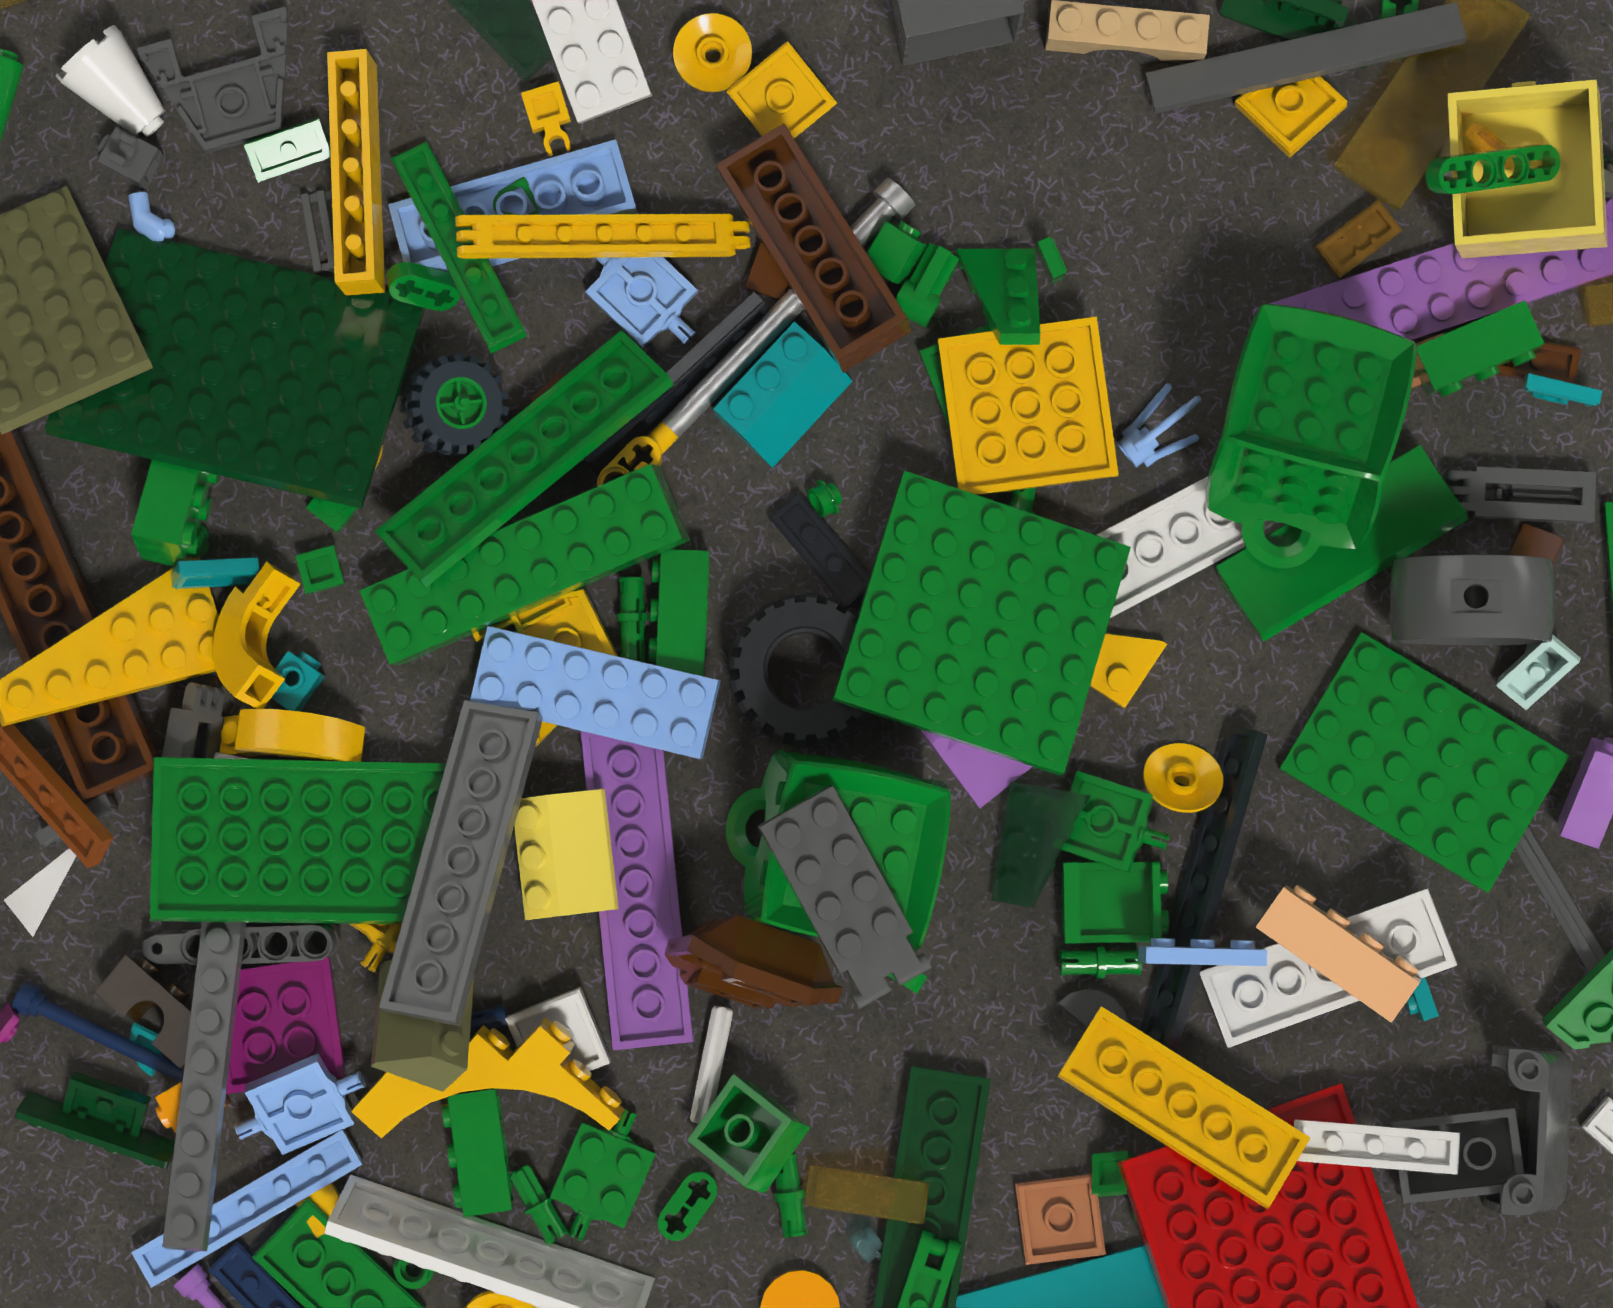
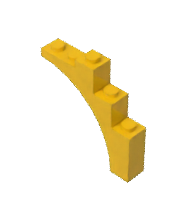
(534, 1066)

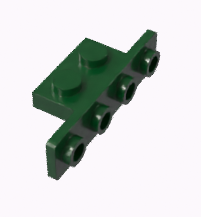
(1288, 17)
(100, 1116)

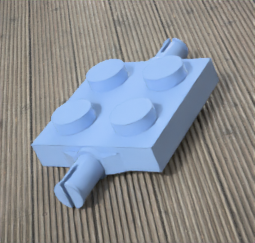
(643, 296)
(299, 1104)

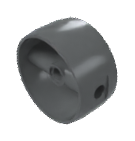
(1472, 600)

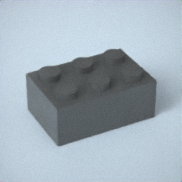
(1486, 1156)

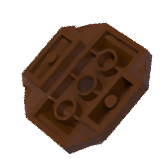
(753, 964)

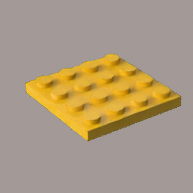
(1028, 409)

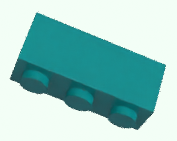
(782, 395)

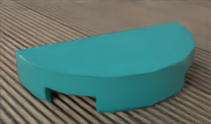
(1560, 391)

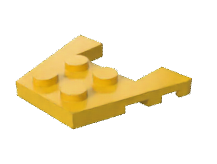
(565, 620)

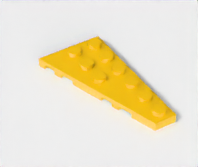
(132, 647)

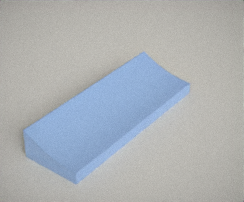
(566, 184)

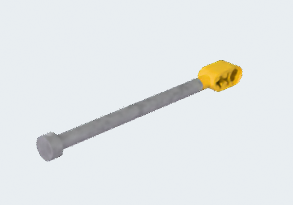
(890, 202)

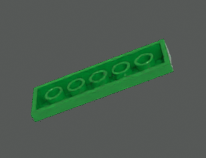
(1411, 513)

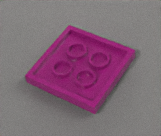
(284, 1018)

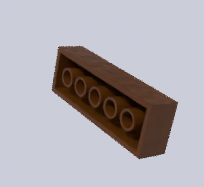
(813, 248)

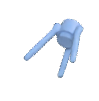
(1140, 444)

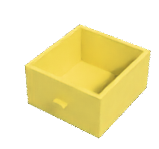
(1540, 215)

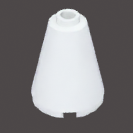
(114, 83)

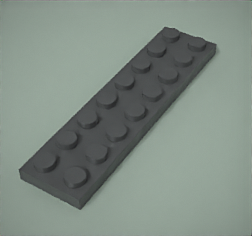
(461, 863)

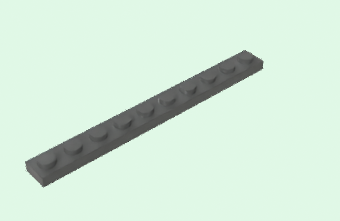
(204, 1086)

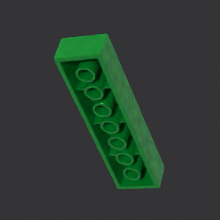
(528, 565)

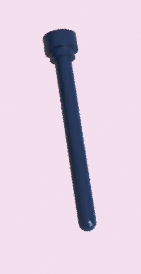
(33, 1002)

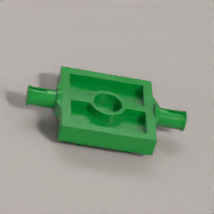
(1112, 823)
(602, 1174)

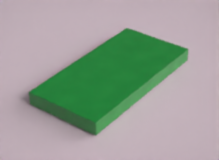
(328, 1270)

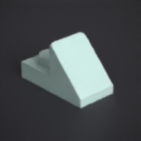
(1537, 671)

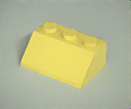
(565, 854)

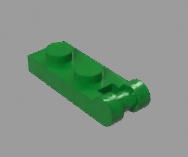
(925, 1284)

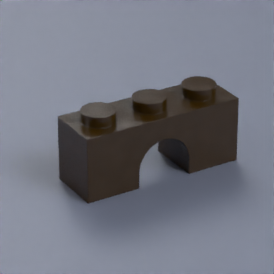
(136, 988)

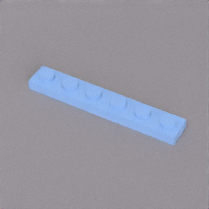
(257, 1203)

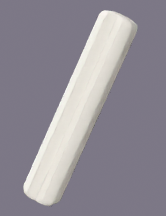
(711, 1061)

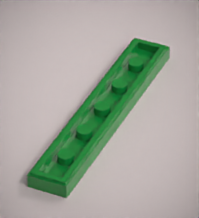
(472, 277)

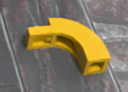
(243, 633)
(291, 735)

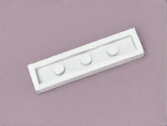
(1380, 1146)

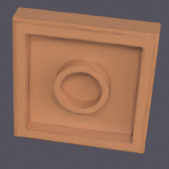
(1059, 1219)

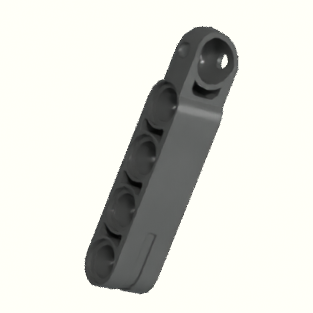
(180, 948)

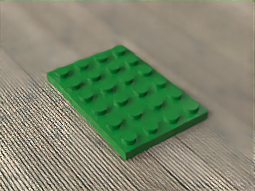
(1424, 762)

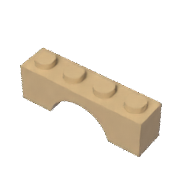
(1159, 33)

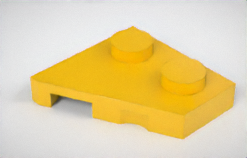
(1124, 665)

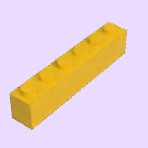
(355, 172)

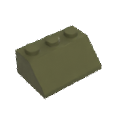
(418, 1047)

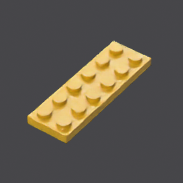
(1184, 1107)

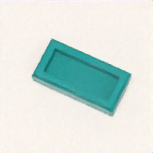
(214, 573)

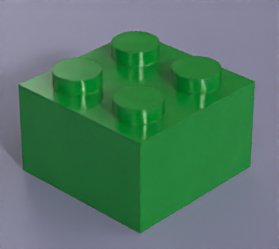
(748, 1134)

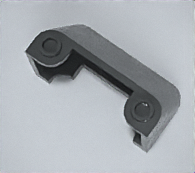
(1548, 1080)

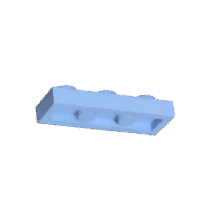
(1202, 953)

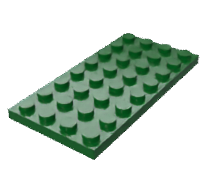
(287, 839)

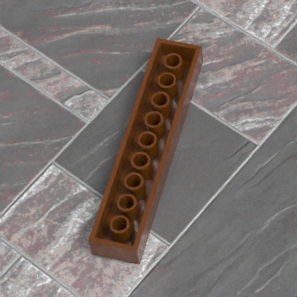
(44, 603)

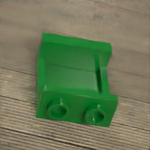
(1112, 904)

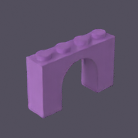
(1590, 797)

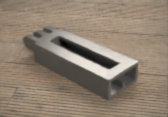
(1535, 494)
(197, 726)

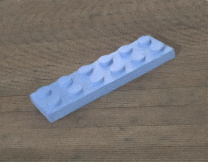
(597, 692)

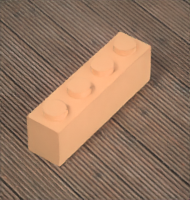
(1338, 952)

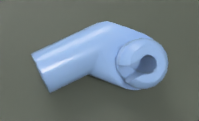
(147, 222)

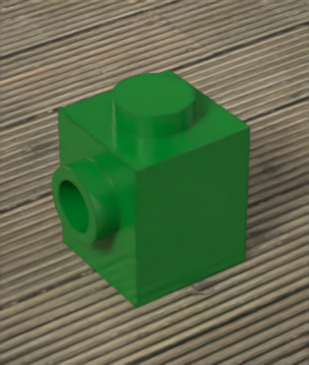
(896, 251)

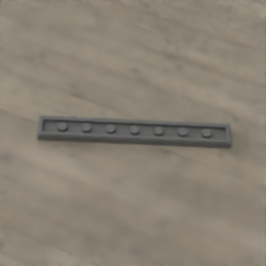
(1306, 57)

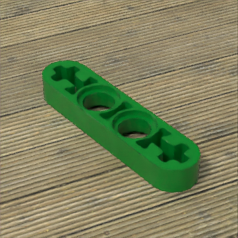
(1493, 169)

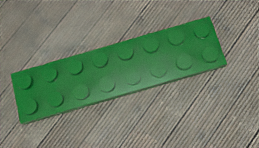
(523, 458)

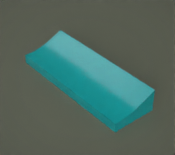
(1105, 1281)

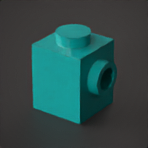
(300, 680)

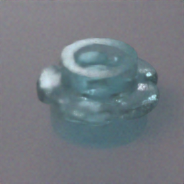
(866, 1244)

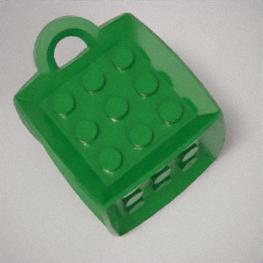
(1310, 430)
(894, 813)

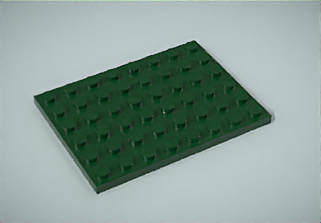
(250, 372)

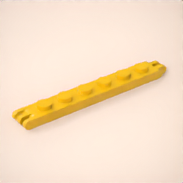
(600, 236)

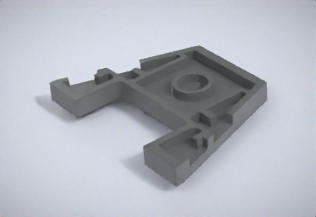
(233, 100)

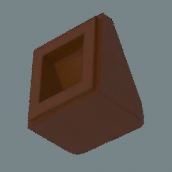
(1536, 543)

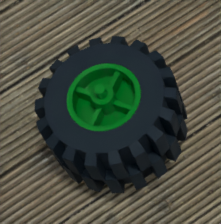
(454, 404)

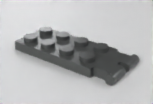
(843, 894)

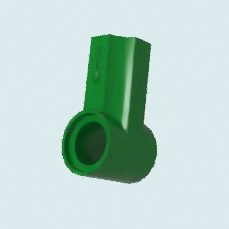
(922, 293)

